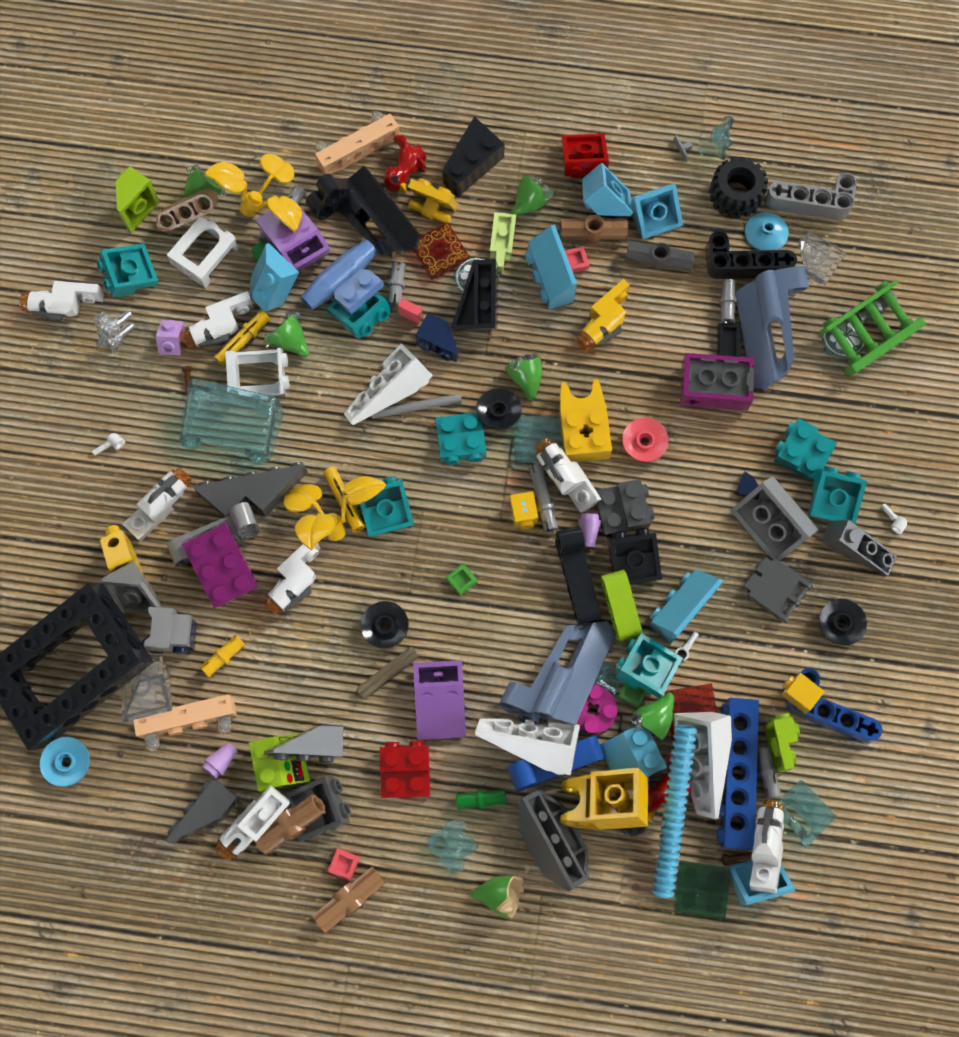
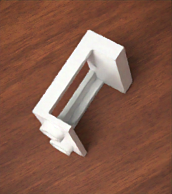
(201, 273)
(277, 356)

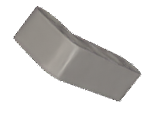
(779, 191)
(241, 522)

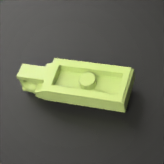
(502, 238)

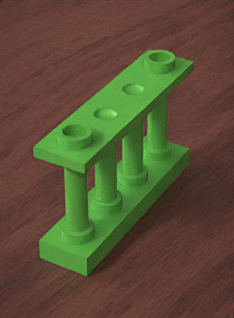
(890, 337)

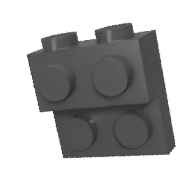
(624, 507)
(337, 811)

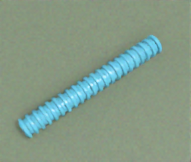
(674, 811)

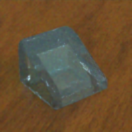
(606, 678)

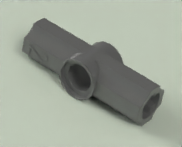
(673, 258)

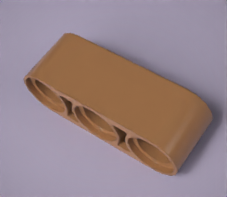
(179, 216)

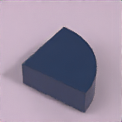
(746, 485)

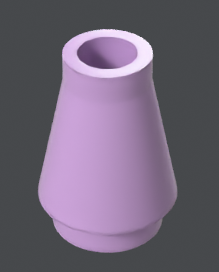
(590, 526)
(218, 762)

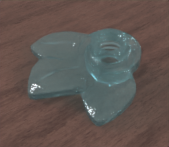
(720, 136)
(456, 847)

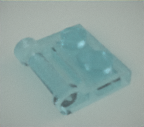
(810, 808)

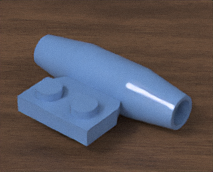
(345, 280)

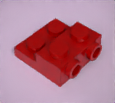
(583, 153)
(405, 770)

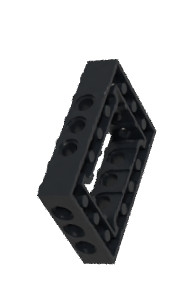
(126, 658)

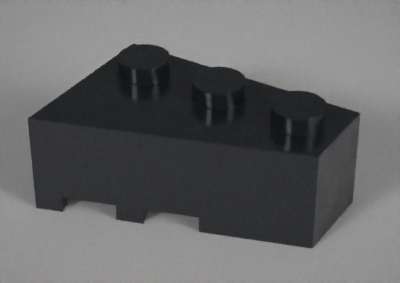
(472, 157)
(479, 299)

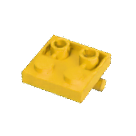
(434, 199)

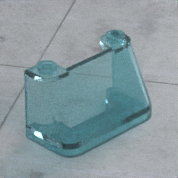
(230, 419)

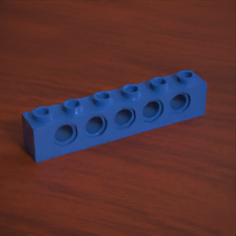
(743, 839)

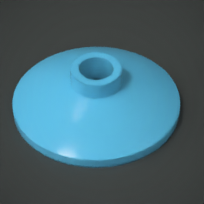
(762, 239)
(53, 760)

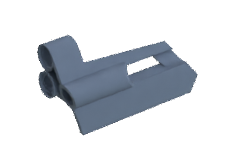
(760, 304)
(562, 691)

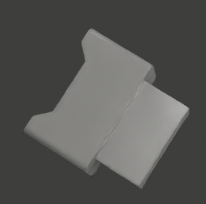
(168, 629)

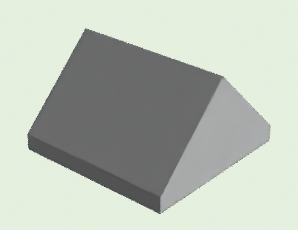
(131, 589)

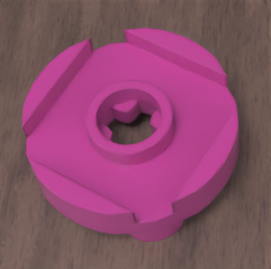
(606, 712)

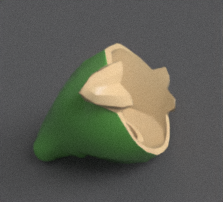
(500, 894)

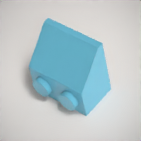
(606, 193)
(271, 279)
(633, 750)

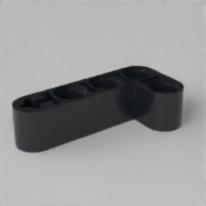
(728, 259)
(583, 598)

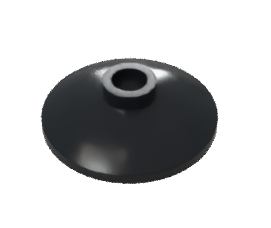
(499, 400)
(382, 613)
(851, 614)

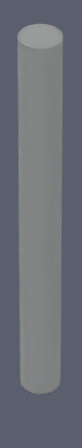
(419, 405)

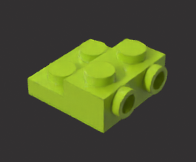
(780, 734)

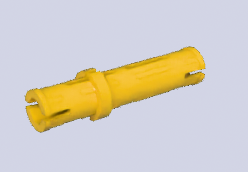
(249, 331)
(332, 477)

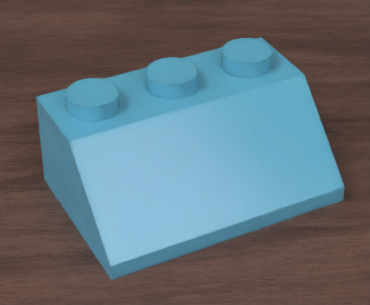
(551, 269)
(683, 604)

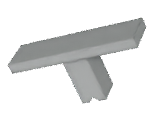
(683, 147)

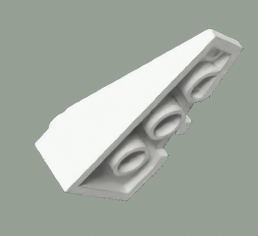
(399, 378)
(544, 745)
(709, 758)

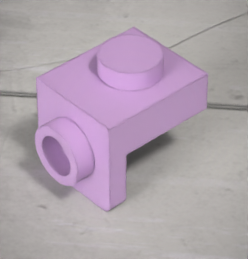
(169, 337)

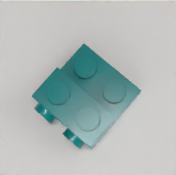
(126, 269)
(364, 318)
(460, 438)
(804, 449)
(836, 495)
(387, 509)
(648, 665)

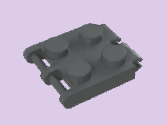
(776, 588)

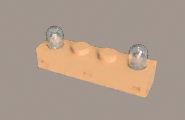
(357, 145)
(185, 716)

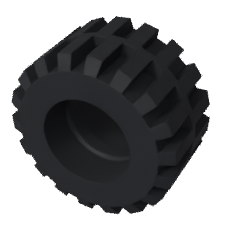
(740, 172)

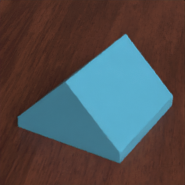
(657, 211)
(741, 877)

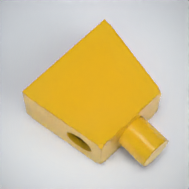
(118, 549)

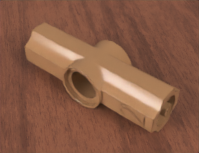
(606, 228)
(291, 824)
(348, 899)

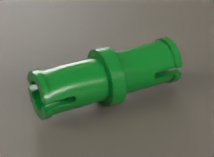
(481, 799)

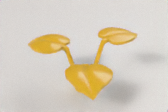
(231, 179)
(313, 528)

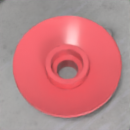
(648, 430)

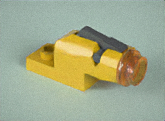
(606, 319)

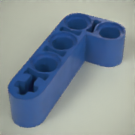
(834, 713)
(528, 775)

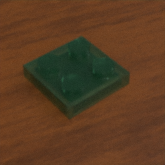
(702, 889)

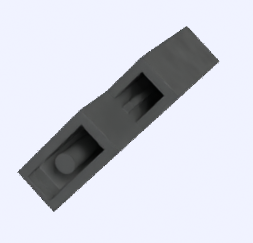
(260, 489)

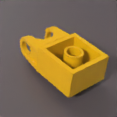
(588, 417)
(608, 800)

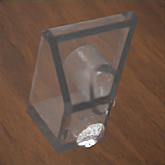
(819, 258)
(147, 692)

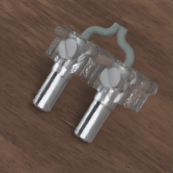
(109, 329)

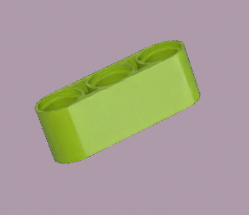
(621, 605)

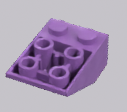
(298, 248)
(439, 700)

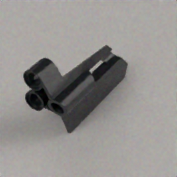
(360, 200)

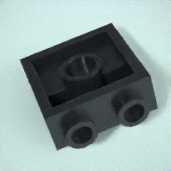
(636, 555)

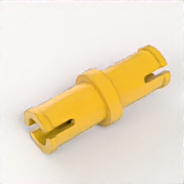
(222, 655)

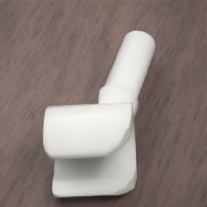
(112, 440)
(899, 522)
(686, 647)

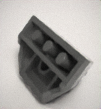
(554, 846)

